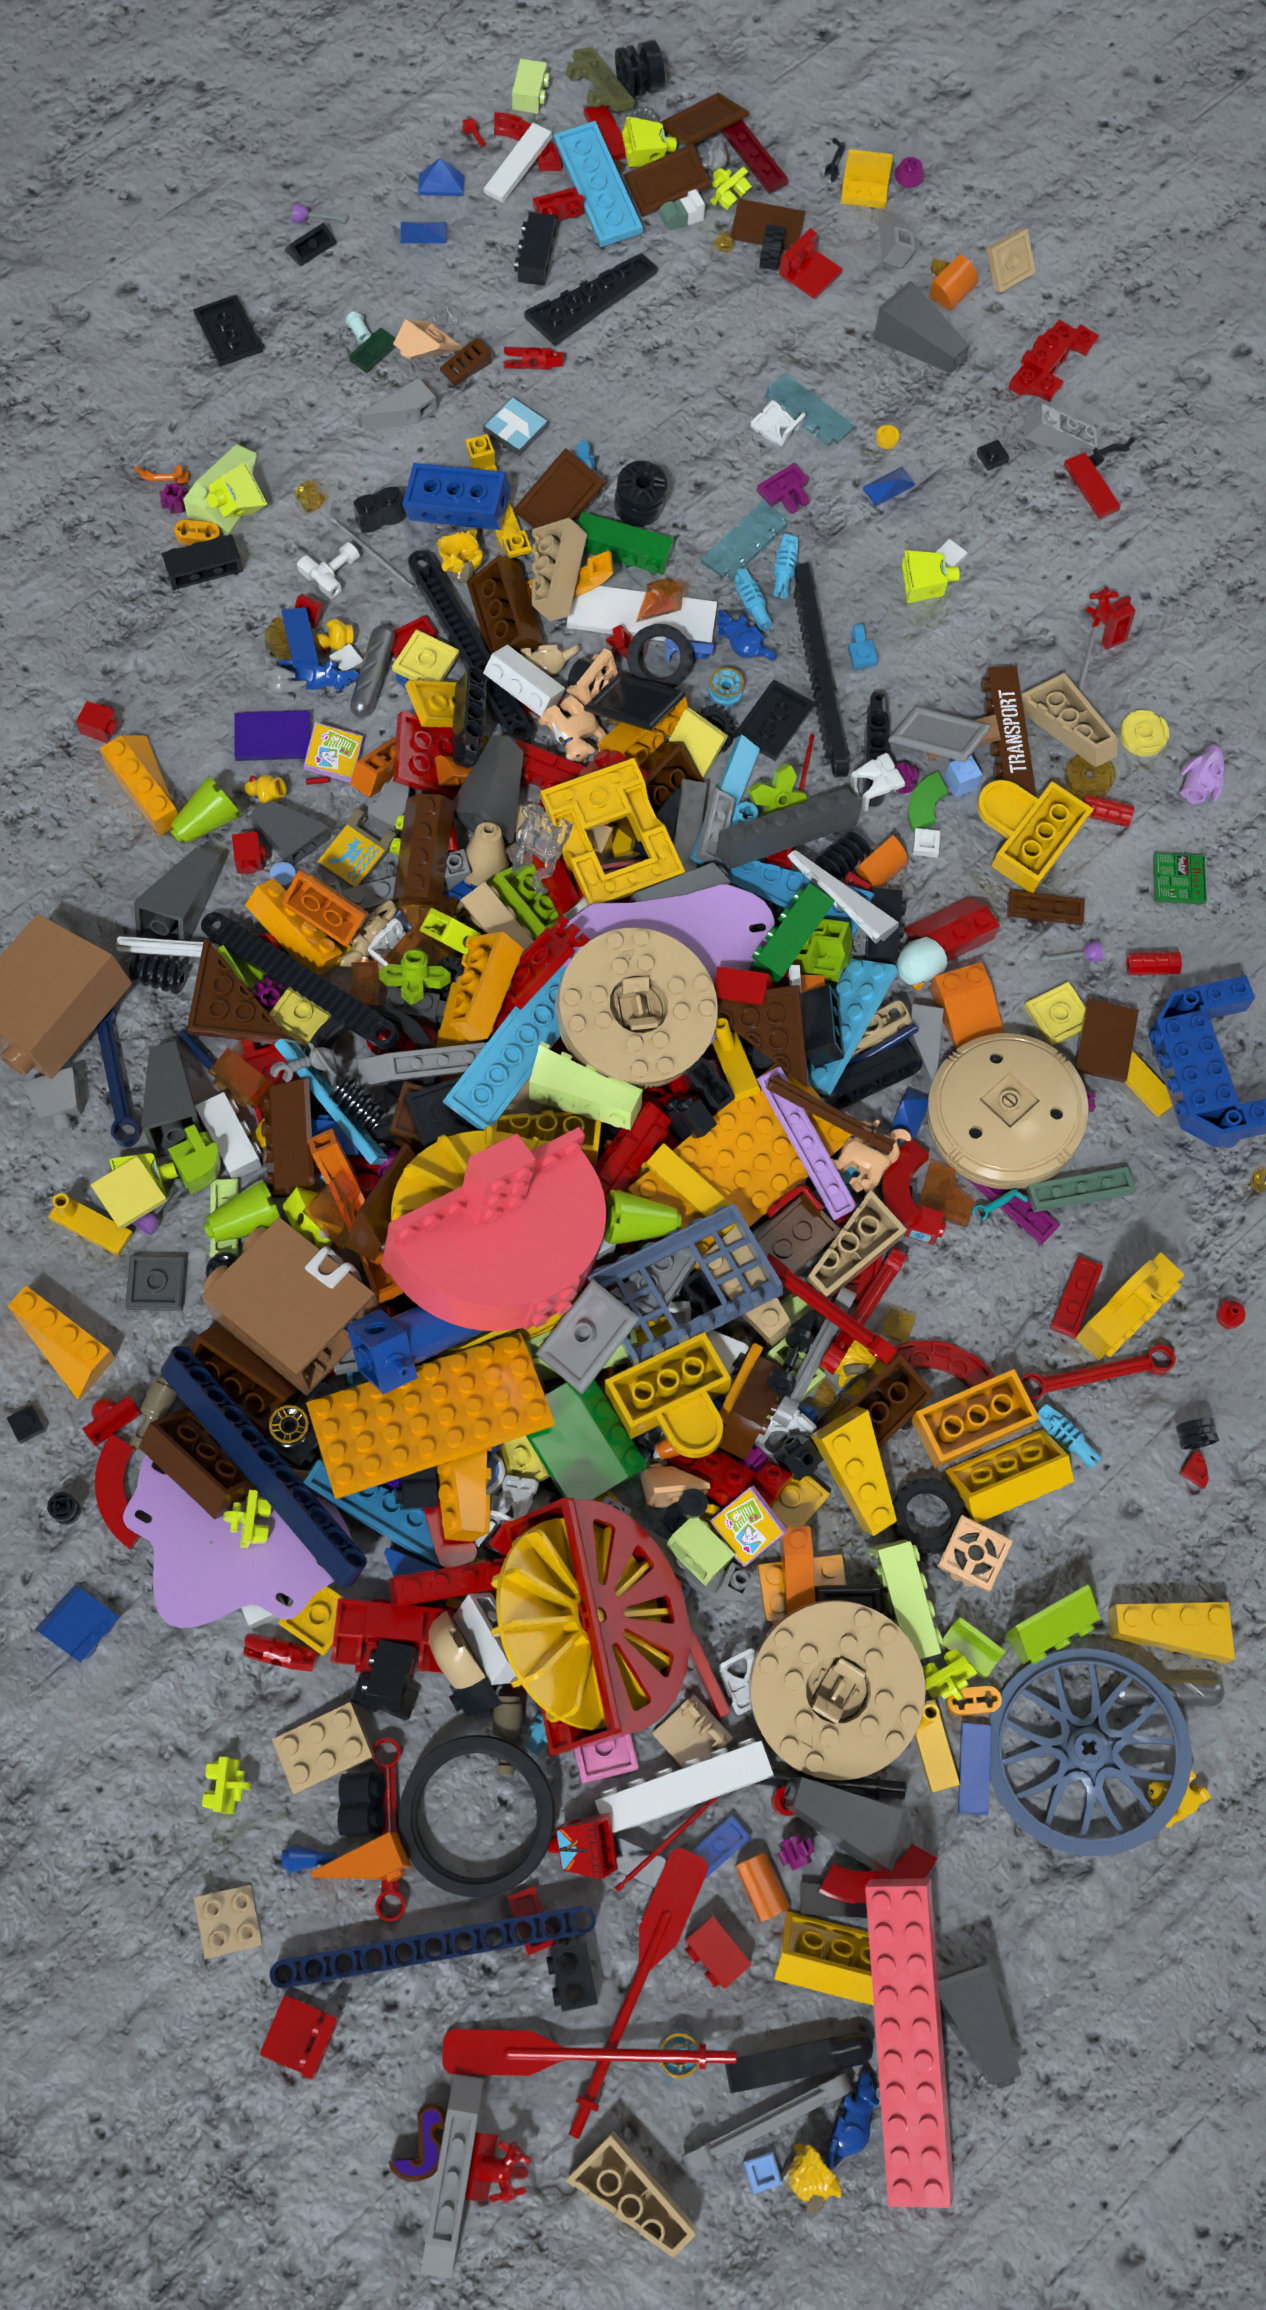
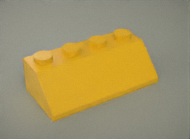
(1011, 1475)
(825, 1958)

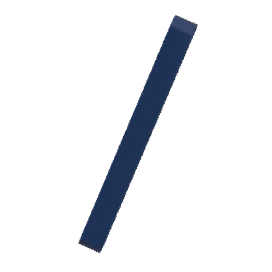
(264, 1467)
(420, 1955)

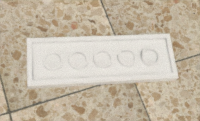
(609, 607)

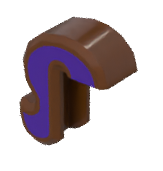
(426, 2165)

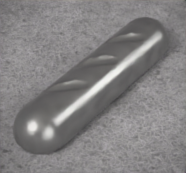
(372, 671)
(1184, 1691)

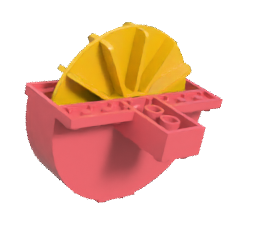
(496, 1228)

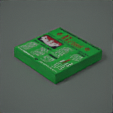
(1179, 878)

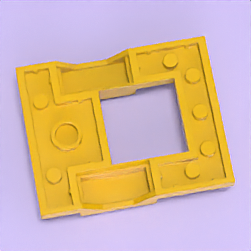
(601, 799)

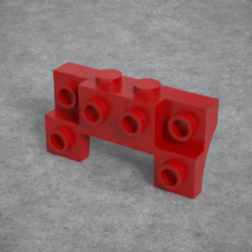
(1048, 353)
(731, 1479)
(378, 1620)

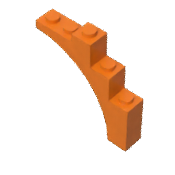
(330, 1160)

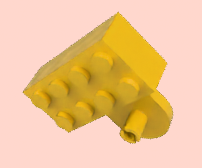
(1034, 827)
(1131, 1307)
(675, 1394)

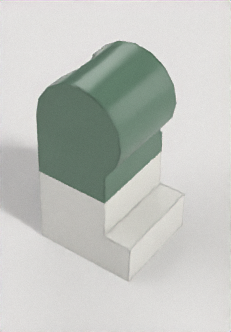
(683, 211)

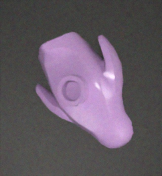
(1203, 775)

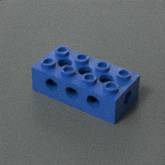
(456, 496)

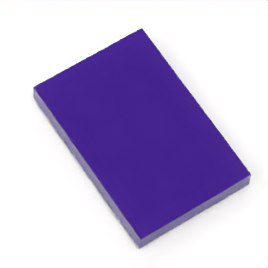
(271, 735)

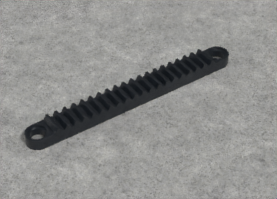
(466, 640)
(819, 671)
(300, 980)

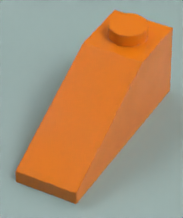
(375, 769)
(797, 1567)
(376, 1860)

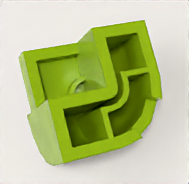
(826, 950)
(196, 1160)

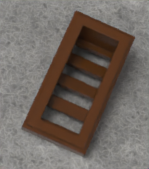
(477, 351)

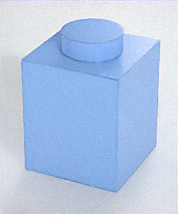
(963, 776)

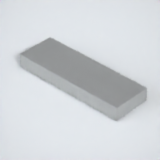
(716, 818)

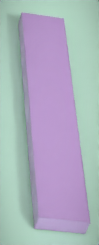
(810, 1150)

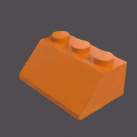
(324, 907)

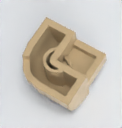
(453, 1653)

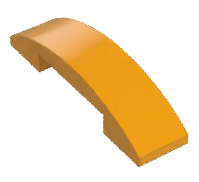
(590, 576)

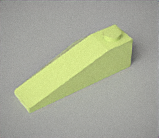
(196, 499)

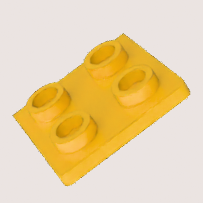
(866, 178)

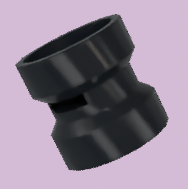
(68, 1512)

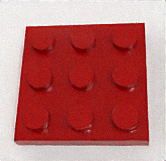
(416, 755)

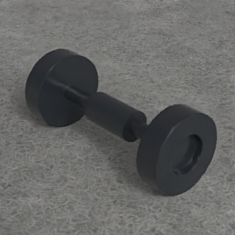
(781, 1380)
(690, 1505)

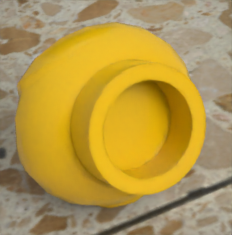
(338, 636)
(266, 788)

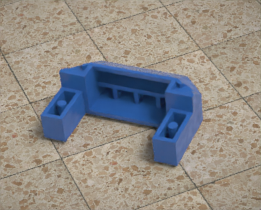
(1196, 1067)

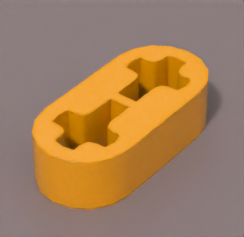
(197, 531)
(975, 1708)

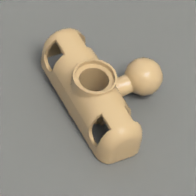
(883, 1027)

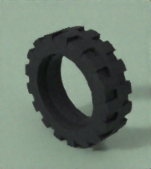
(671, 633)
(936, 1488)

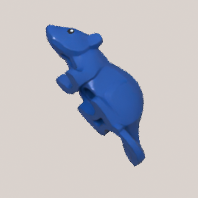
(744, 640)
(321, 676)
(852, 2130)

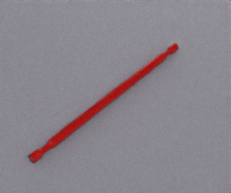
(806, 763)
(664, 1844)

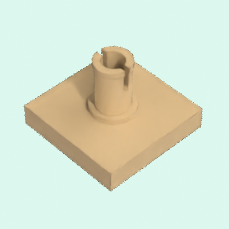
(1011, 259)

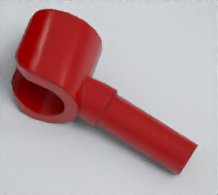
(471, 127)

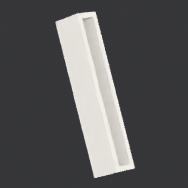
(685, 1787)

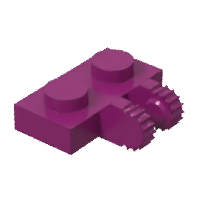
(784, 484)

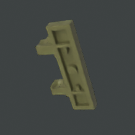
(609, 89)

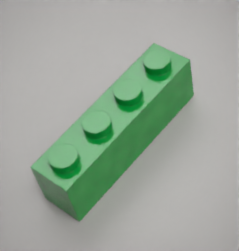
(626, 543)
(793, 932)

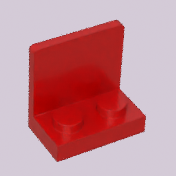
(807, 267)
(299, 2036)

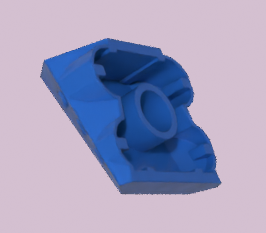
(78, 1623)

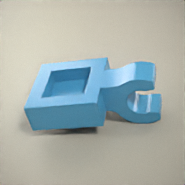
(861, 652)

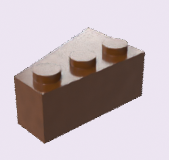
(751, 1411)

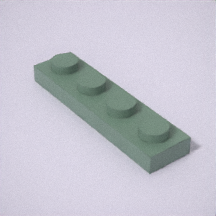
(1081, 1189)

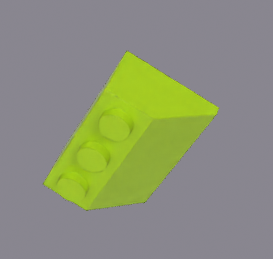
(530, 907)
(1054, 1626)

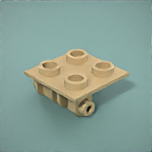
(692, 1733)
(227, 1921)

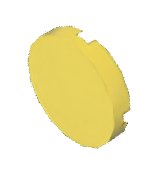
(1144, 733)

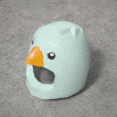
(921, 962)

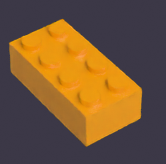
(974, 1418)

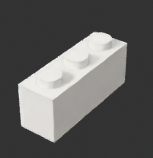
(523, 680)
(230, 1135)
(475, 1621)

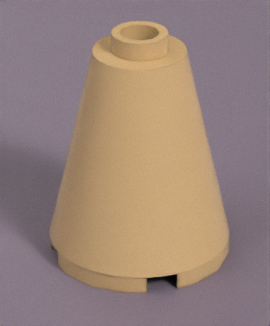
(486, 854)

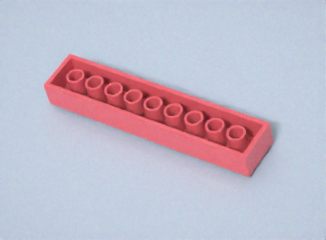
(909, 2043)

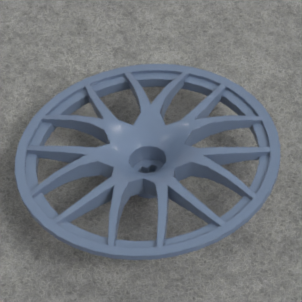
(1090, 1769)

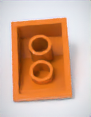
(967, 1004)

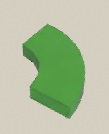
(924, 801)

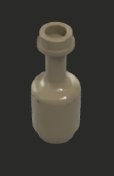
(155, 1406)
(507, 1726)

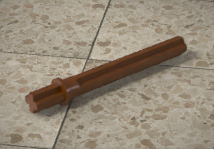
(830, 1114)

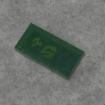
(373, 350)

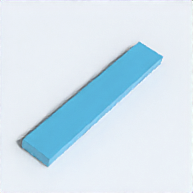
(734, 777)
(322, 1089)

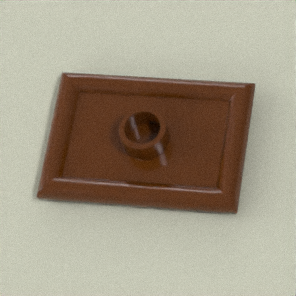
(704, 119)
(667, 179)
(560, 492)

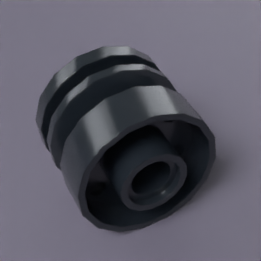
(640, 67)
(640, 493)

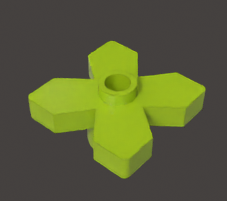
(777, 793)
(414, 975)

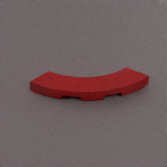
(514, 127)
(897, 1182)
(946, 1358)
(110, 1488)
(850, 1885)

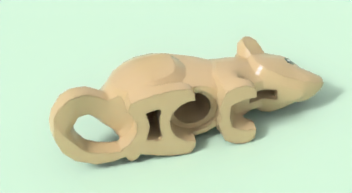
(549, 658)
(370, 928)

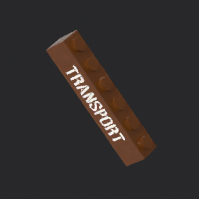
(1012, 751)

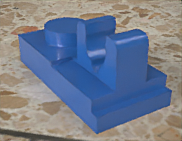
(699, 650)

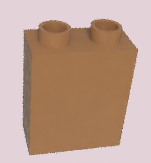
(53, 995)
(283, 1308)

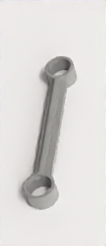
(811, 1361)
(746, 2133)

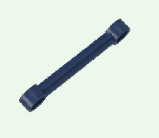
(115, 1081)

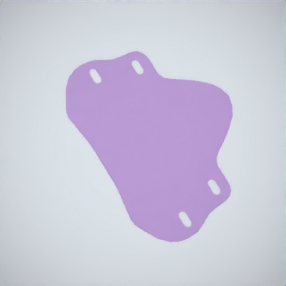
(708, 922)
(207, 1581)

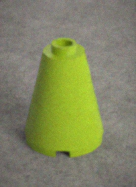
(204, 812)
(242, 1214)
(637, 1218)

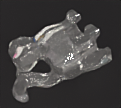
(542, 842)

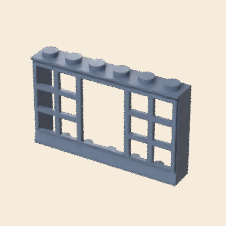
(673, 1243)

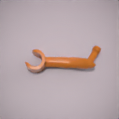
(178, 476)

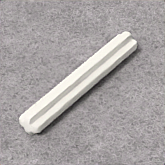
(160, 946)

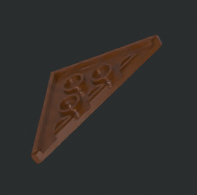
(225, 1005)
(773, 1028)

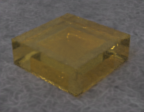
(898, 1325)

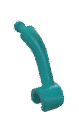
(1000, 1202)

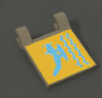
(355, 852)

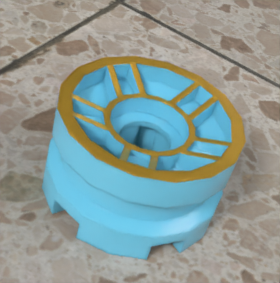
(726, 677)
(682, 2042)

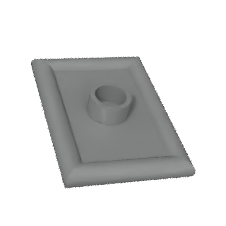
(939, 734)
(587, 1336)

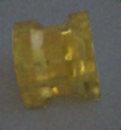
(309, 496)

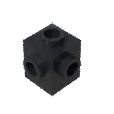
(799, 1456)

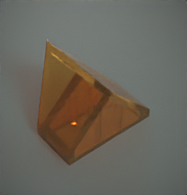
(660, 599)
(417, 911)

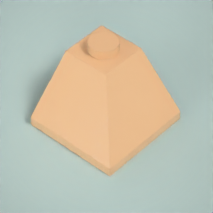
(424, 340)
(665, 1485)

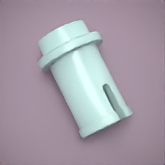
(356, 323)

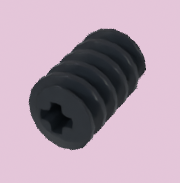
(843, 855)
(157, 974)
(359, 1103)

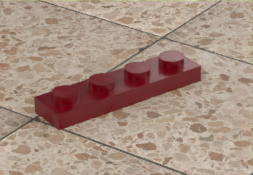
(755, 156)

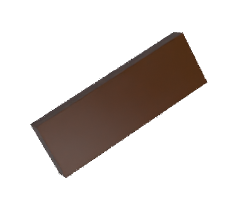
(1045, 907)

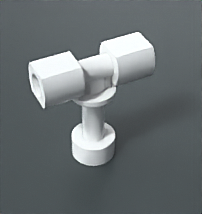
(324, 572)

